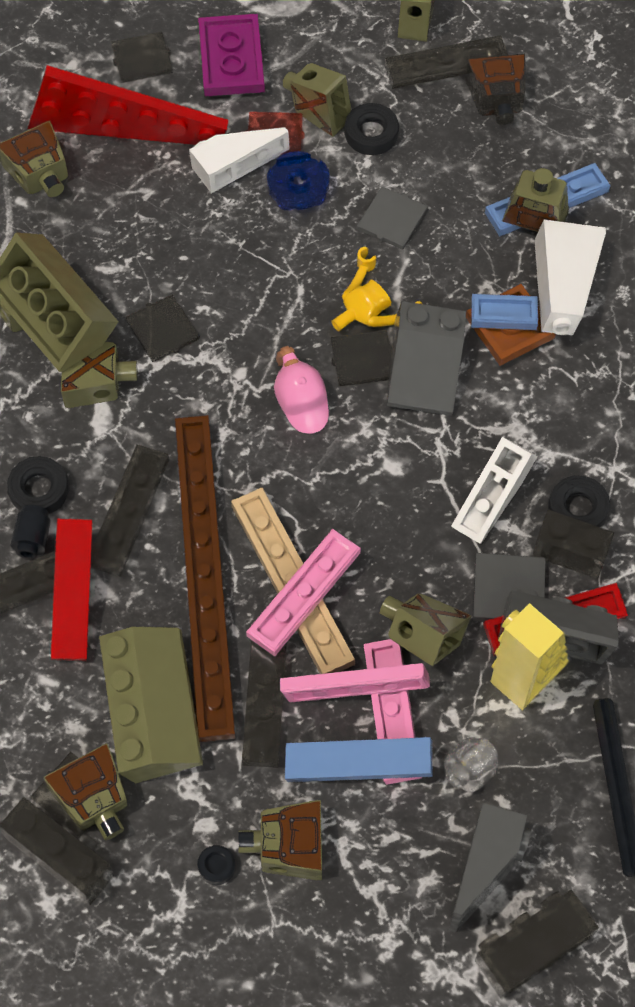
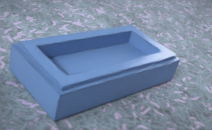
(504, 311)

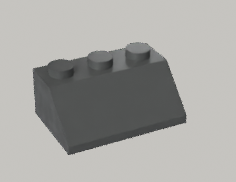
(588, 631)

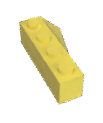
(528, 655)

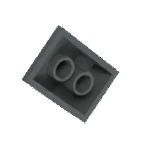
(426, 358)
(494, 848)

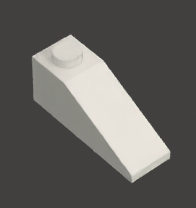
(236, 154)
(494, 489)

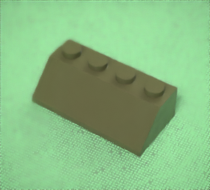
(52, 301)
(150, 702)

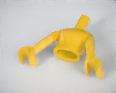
(365, 301)

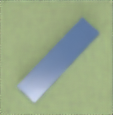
(582, 186)
(359, 759)

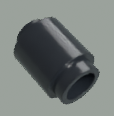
(30, 531)

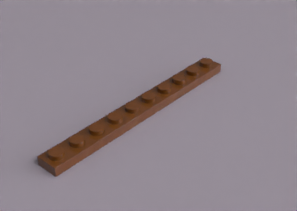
(204, 580)

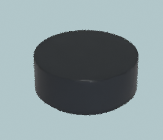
(216, 865)

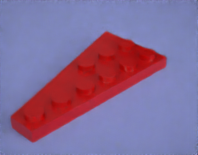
(102, 109)

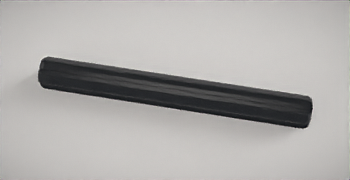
(616, 782)

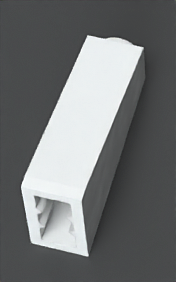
(565, 272)

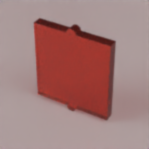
(272, 120)

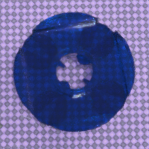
(293, 195)

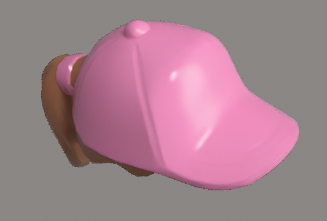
(301, 393)

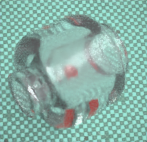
(472, 763)

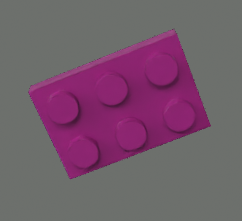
(231, 55)

